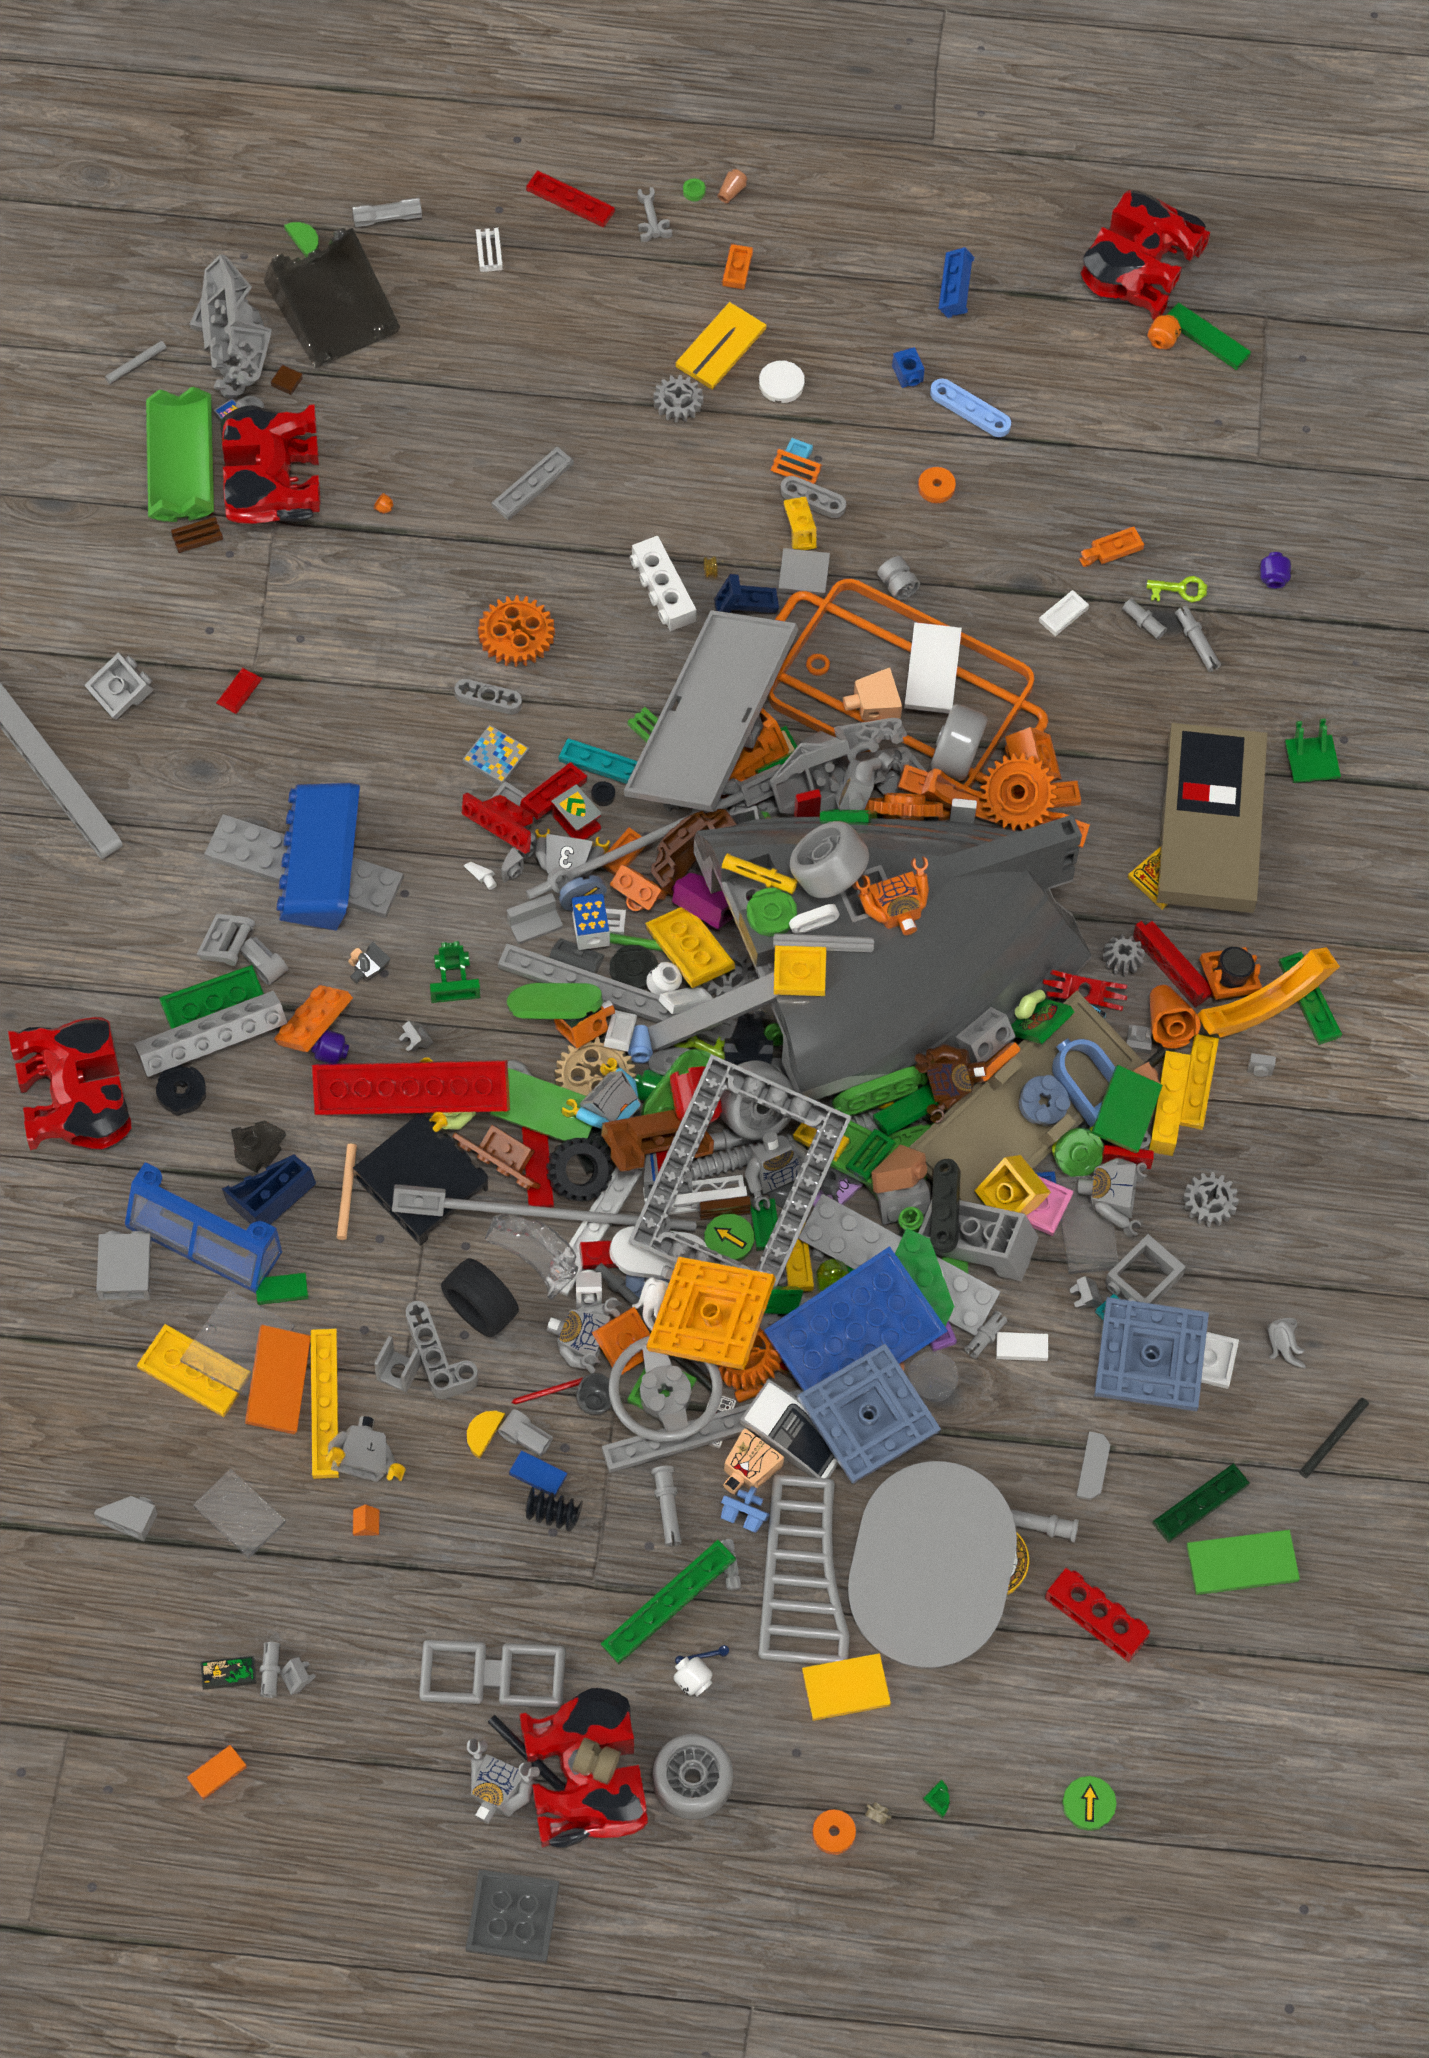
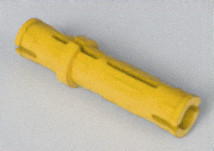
(787, 884)

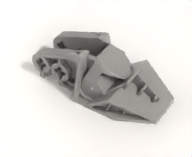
(232, 328)
(814, 764)

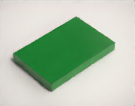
(1126, 1109)

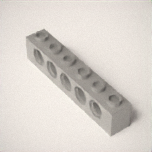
(210, 1033)

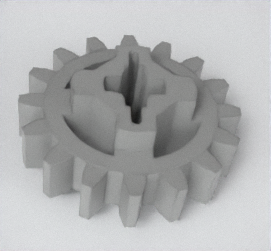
(678, 398)
(736, 977)
(1202, 1191)

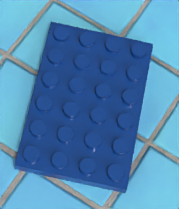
(854, 1317)

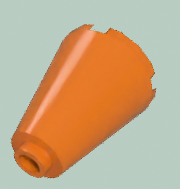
(1171, 1018)

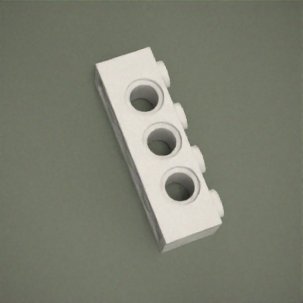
(653, 553)

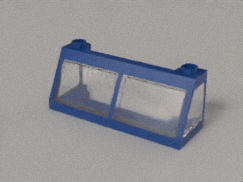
(200, 1235)

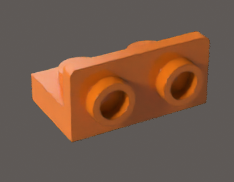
(637, 887)

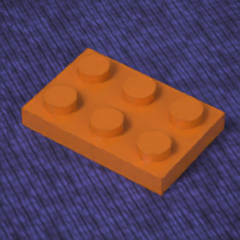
(313, 1018)

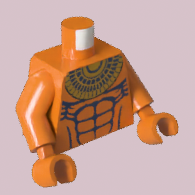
(897, 899)

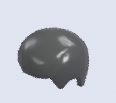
(593, 1394)

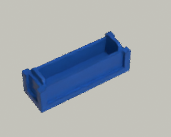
(955, 282)

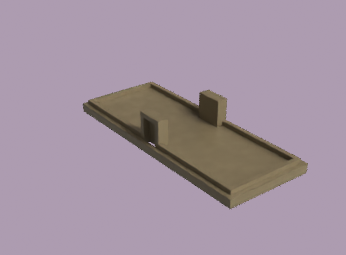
(988, 1120)

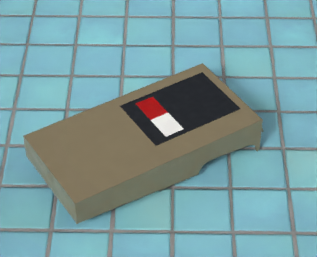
(1212, 818)

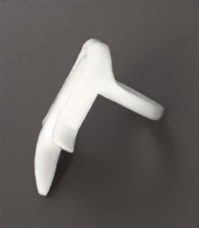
(651, 1298)

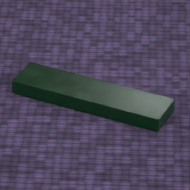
(1200, 1503)

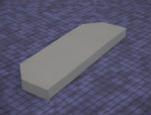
(1093, 1466)

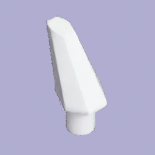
(482, 874)

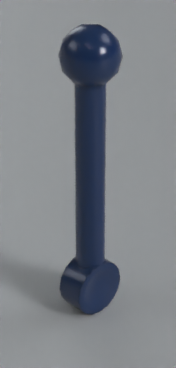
(722, 1651)

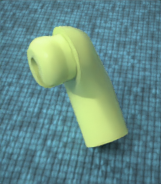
(1028, 1004)

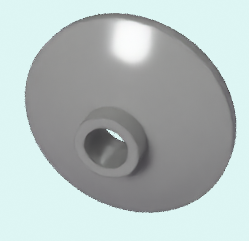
(664, 1059)

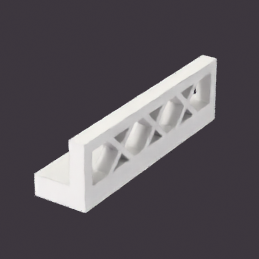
(690, 1202)

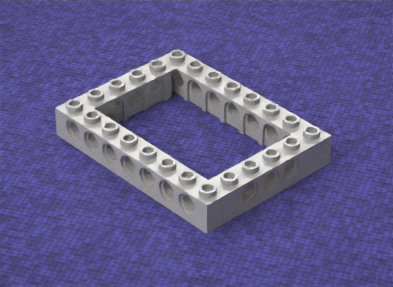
(716, 1077)

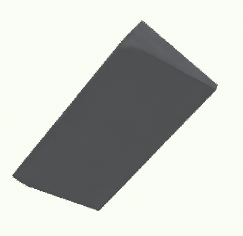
(568, 953)

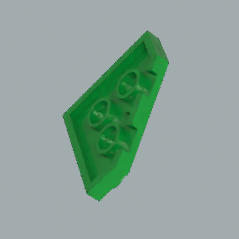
(921, 1263)

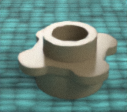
(878, 1813)

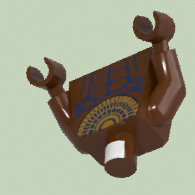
(949, 1075)

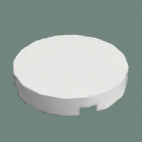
(781, 381)

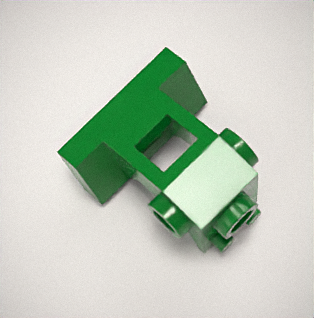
(453, 957)

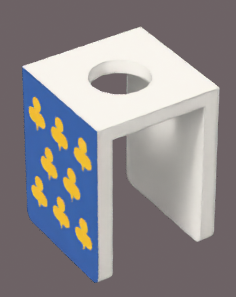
(590, 921)

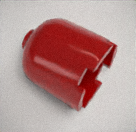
(683, 1088)

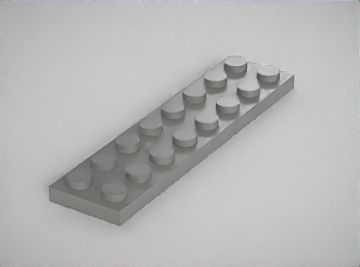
(261, 853)
(857, 1239)

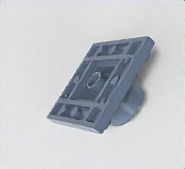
(1151, 1354)
(872, 1389)

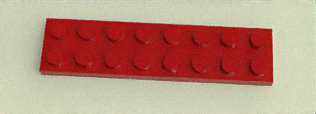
(411, 1087)

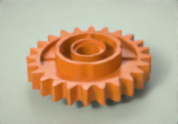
(1037, 791)
(904, 806)

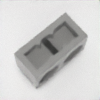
(986, 1035)

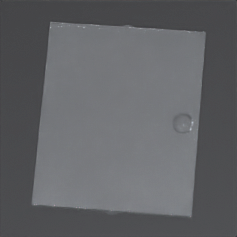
(229, 1342)

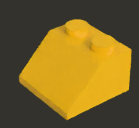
(1013, 1187)

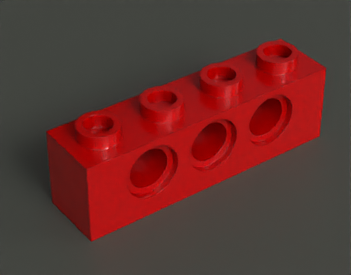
(1102, 1628)

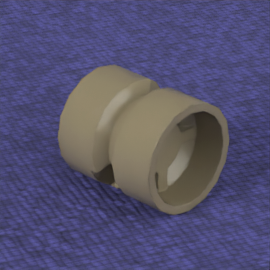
(596, 1761)

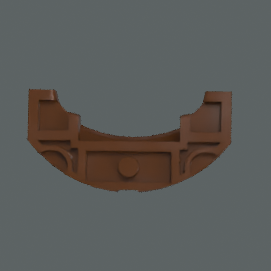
(677, 847)

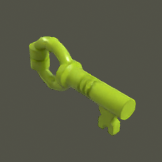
(1181, 587)
(716, 1050)

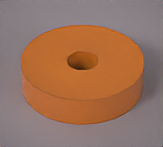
(939, 476)
(834, 1844)

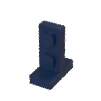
(745, 598)

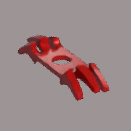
(1097, 989)

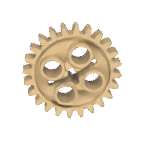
(567, 1068)

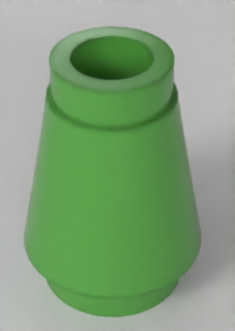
(911, 1218)

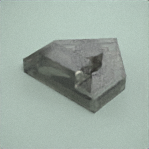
(257, 1144)

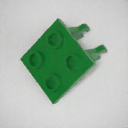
(1312, 757)

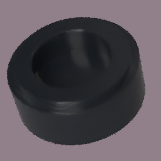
(603, 793)

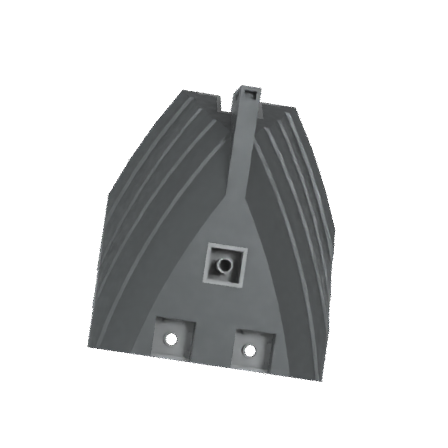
(978, 943)

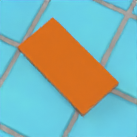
(277, 1379)

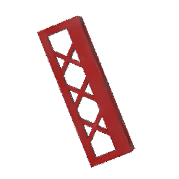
(1172, 963)

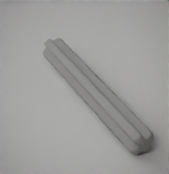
(832, 943)

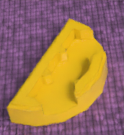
(482, 1430)

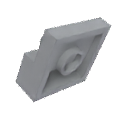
(119, 685)

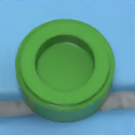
(694, 189)

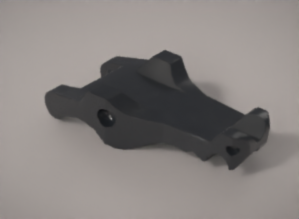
(748, 1042)

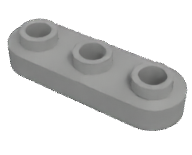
(824, 498)

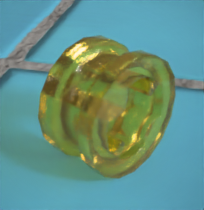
(710, 567)

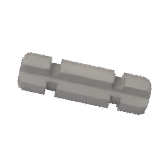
(732, 1580)

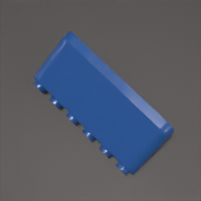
(318, 854)

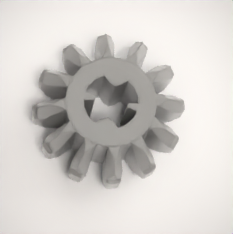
(1123, 955)

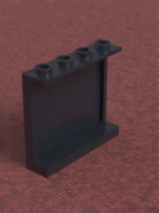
(420, 1159)

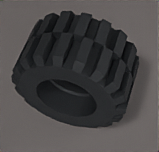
(600, 1175)

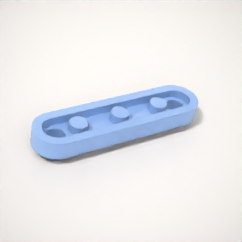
(970, 407)

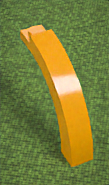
(1271, 999)

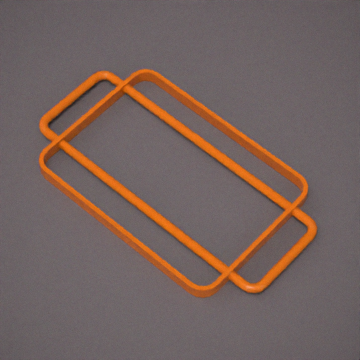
(966, 640)

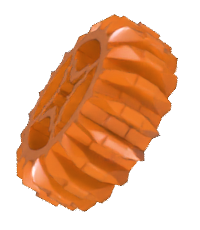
(759, 1366)

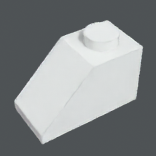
(588, 1288)

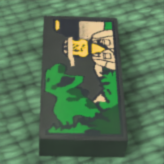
(228, 1672)

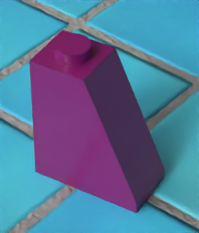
(695, 897)

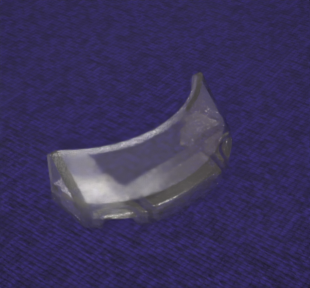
(538, 1247)

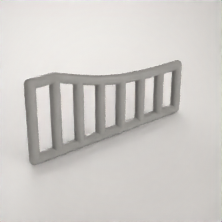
(828, 1582)

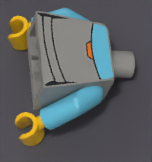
(610, 1100)

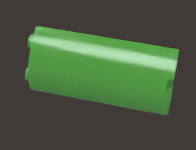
(179, 455)

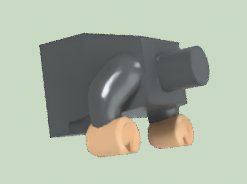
(368, 964)

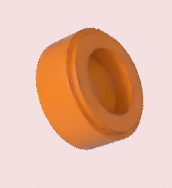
(818, 672)

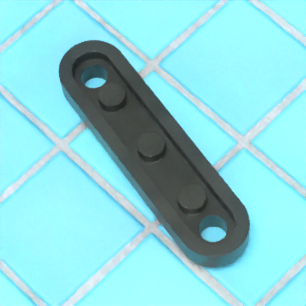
(945, 1205)

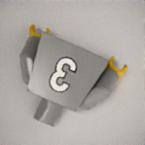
(566, 852)

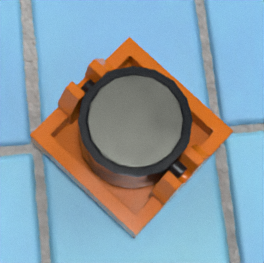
(1231, 972)

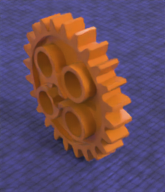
(516, 631)

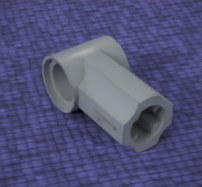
(266, 964)
(519, 1429)

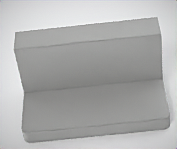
(534, 918)

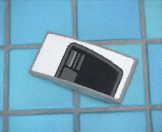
(789, 1430)

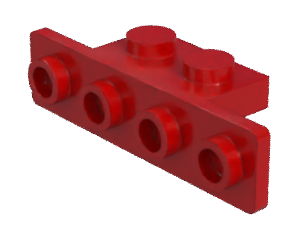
(500, 818)

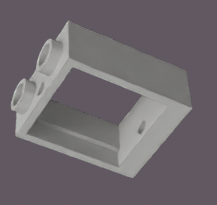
(1156, 1254)

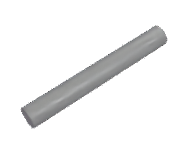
(135, 362)

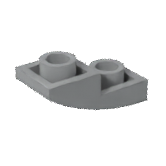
(513, 863)

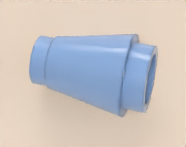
(640, 1046)

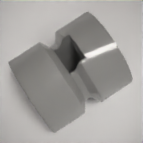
(897, 577)

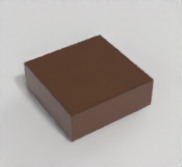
(286, 379)

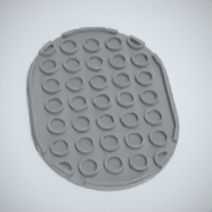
(932, 1564)

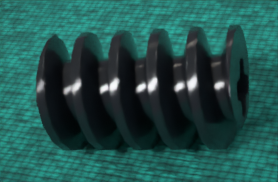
(552, 1510)

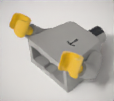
(363, 1453)

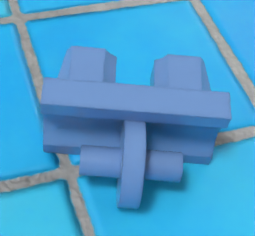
(755, 1516)

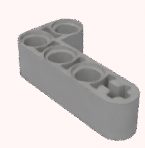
(434, 1349)

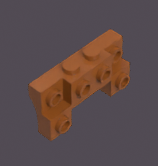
(645, 1134)

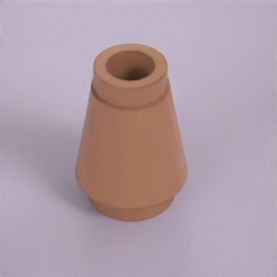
(732, 185)

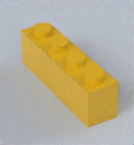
(1169, 1103)

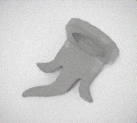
(1283, 1339)

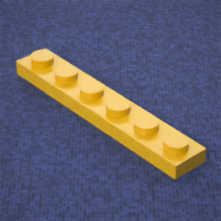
(323, 1399)

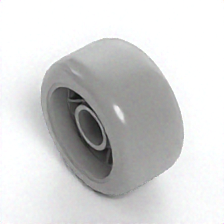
(959, 741)
(829, 859)
(749, 1117)
(696, 1756)

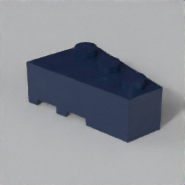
(272, 1191)

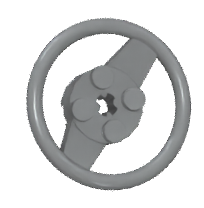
(670, 1410)

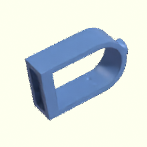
(1075, 1095)

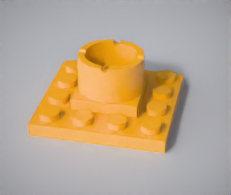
(711, 1313)

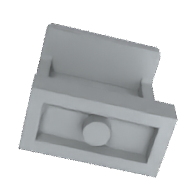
(124, 1266)

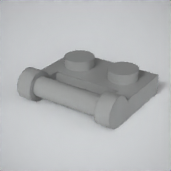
(219, 936)

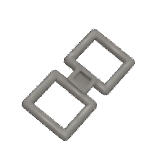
(492, 1673)

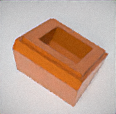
(366, 1521)

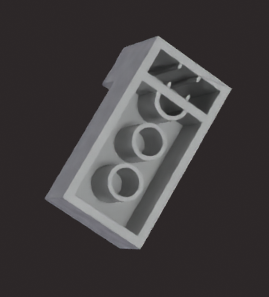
(990, 1238)

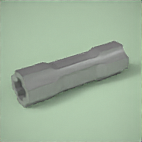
(404, 209)

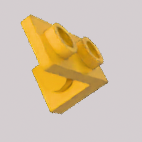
(801, 523)

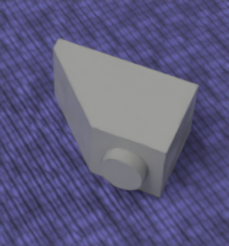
(128, 1516)

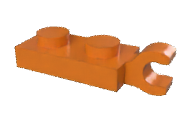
(1112, 547)

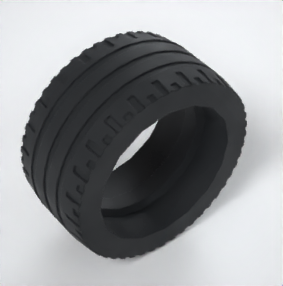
(480, 1297)

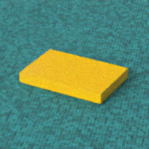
(846, 1687)

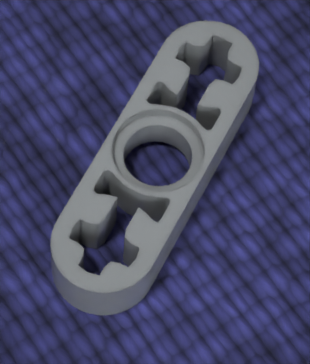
(494, 705)

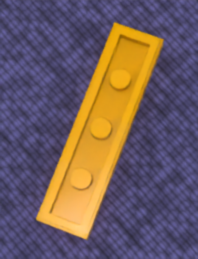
(1198, 1081)

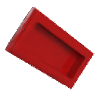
(239, 690)

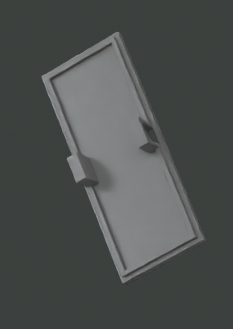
(717, 711)

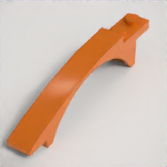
(943, 789)

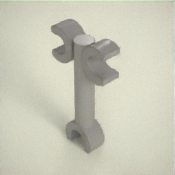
(654, 228)

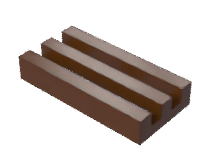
(196, 531)
(715, 1208)

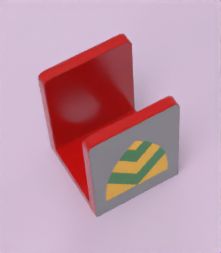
(576, 813)

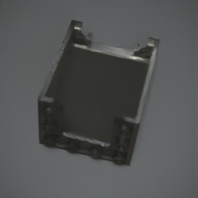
(331, 299)

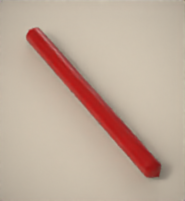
(547, 1391)

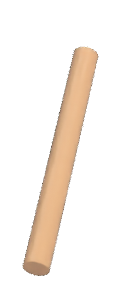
(346, 1192)

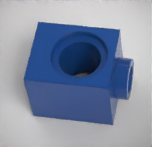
(908, 360)

